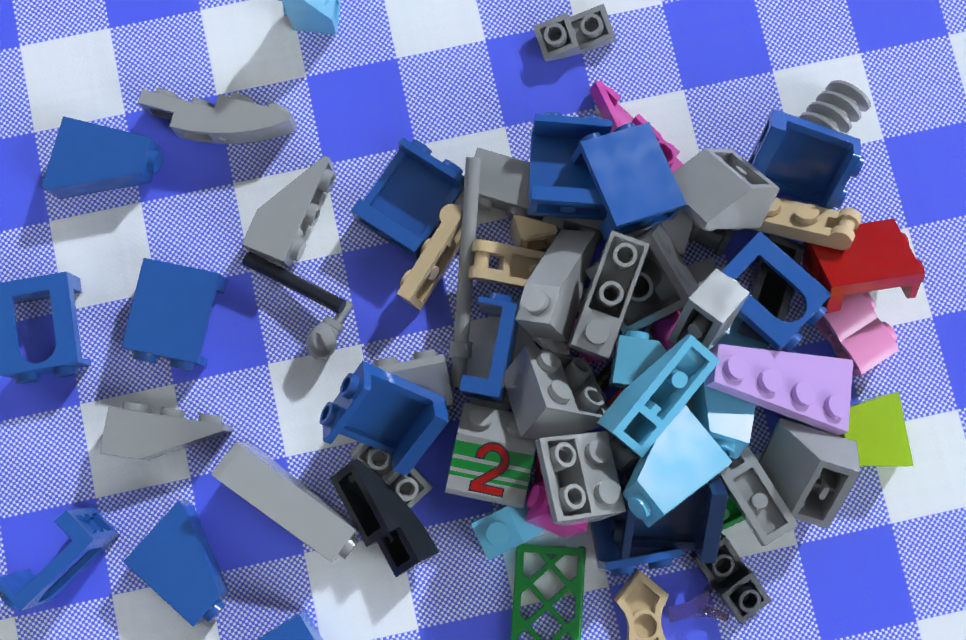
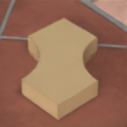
(642, 606)

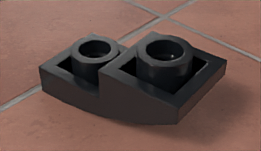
(733, 582)

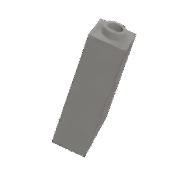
(286, 500)

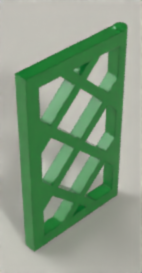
(522, 582)

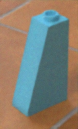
(723, 415)

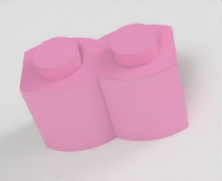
(858, 333)

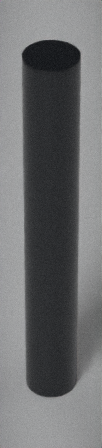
(294, 282)

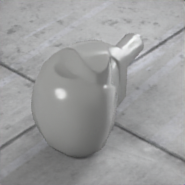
(322, 338)

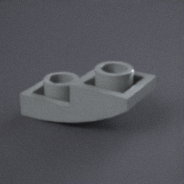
(575, 34)
(409, 487)

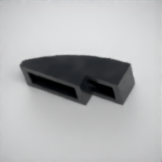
(771, 288)
(383, 518)

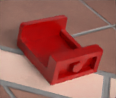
(875, 261)

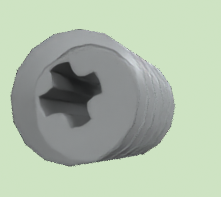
(837, 106)

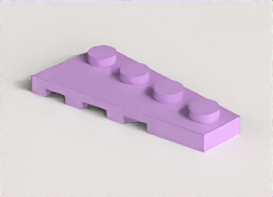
(788, 383)

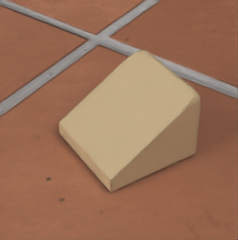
(532, 233)

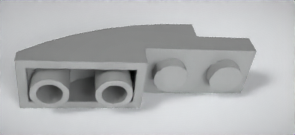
(230, 122)

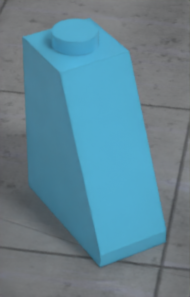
(674, 468)

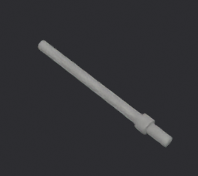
(460, 347)

